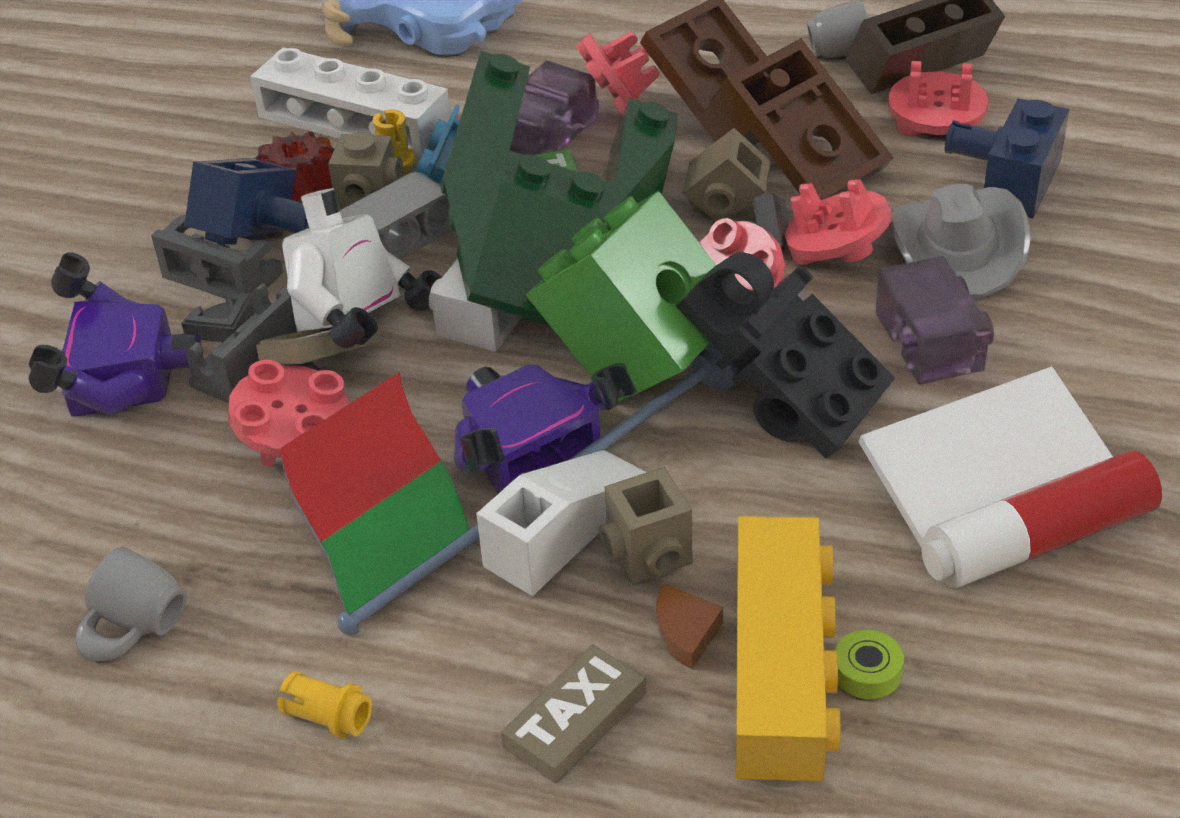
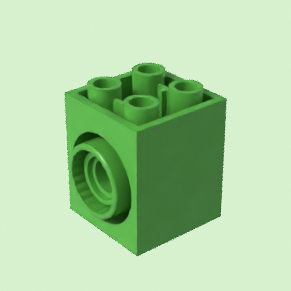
(622, 289)

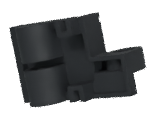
(794, 351)

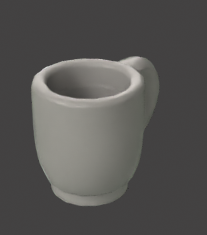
(835, 29)
(131, 595)

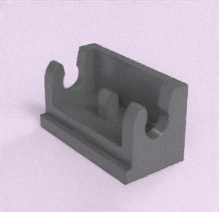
(211, 265)
(231, 360)

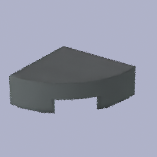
(772, 215)
(220, 320)

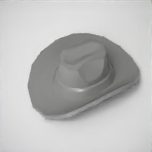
(976, 231)

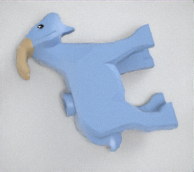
(434, 25)

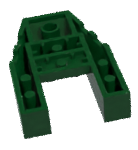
(521, 208)

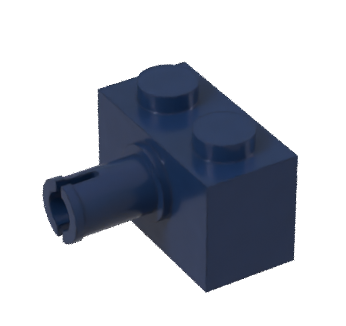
(1020, 153)
(242, 200)

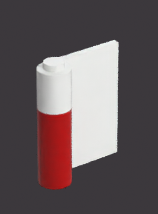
(1006, 478)

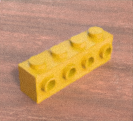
(781, 651)

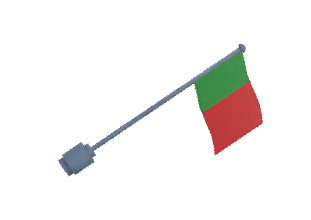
(388, 501)

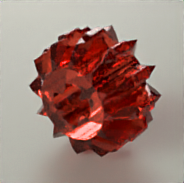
(306, 155)

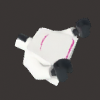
(345, 272)

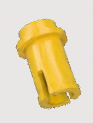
(396, 128)
(339, 708)

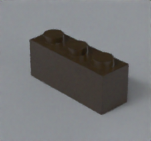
(926, 31)

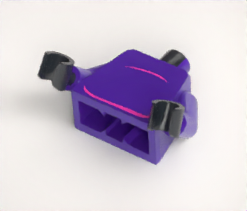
(113, 348)
(531, 419)

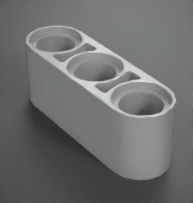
(406, 213)

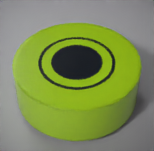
(869, 664)

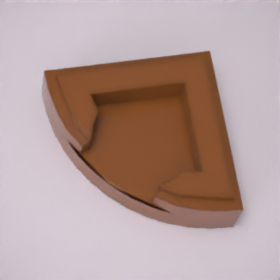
(686, 623)

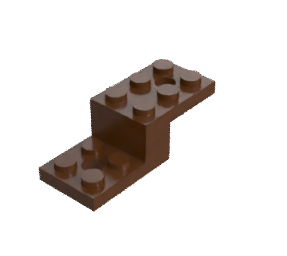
(766, 98)

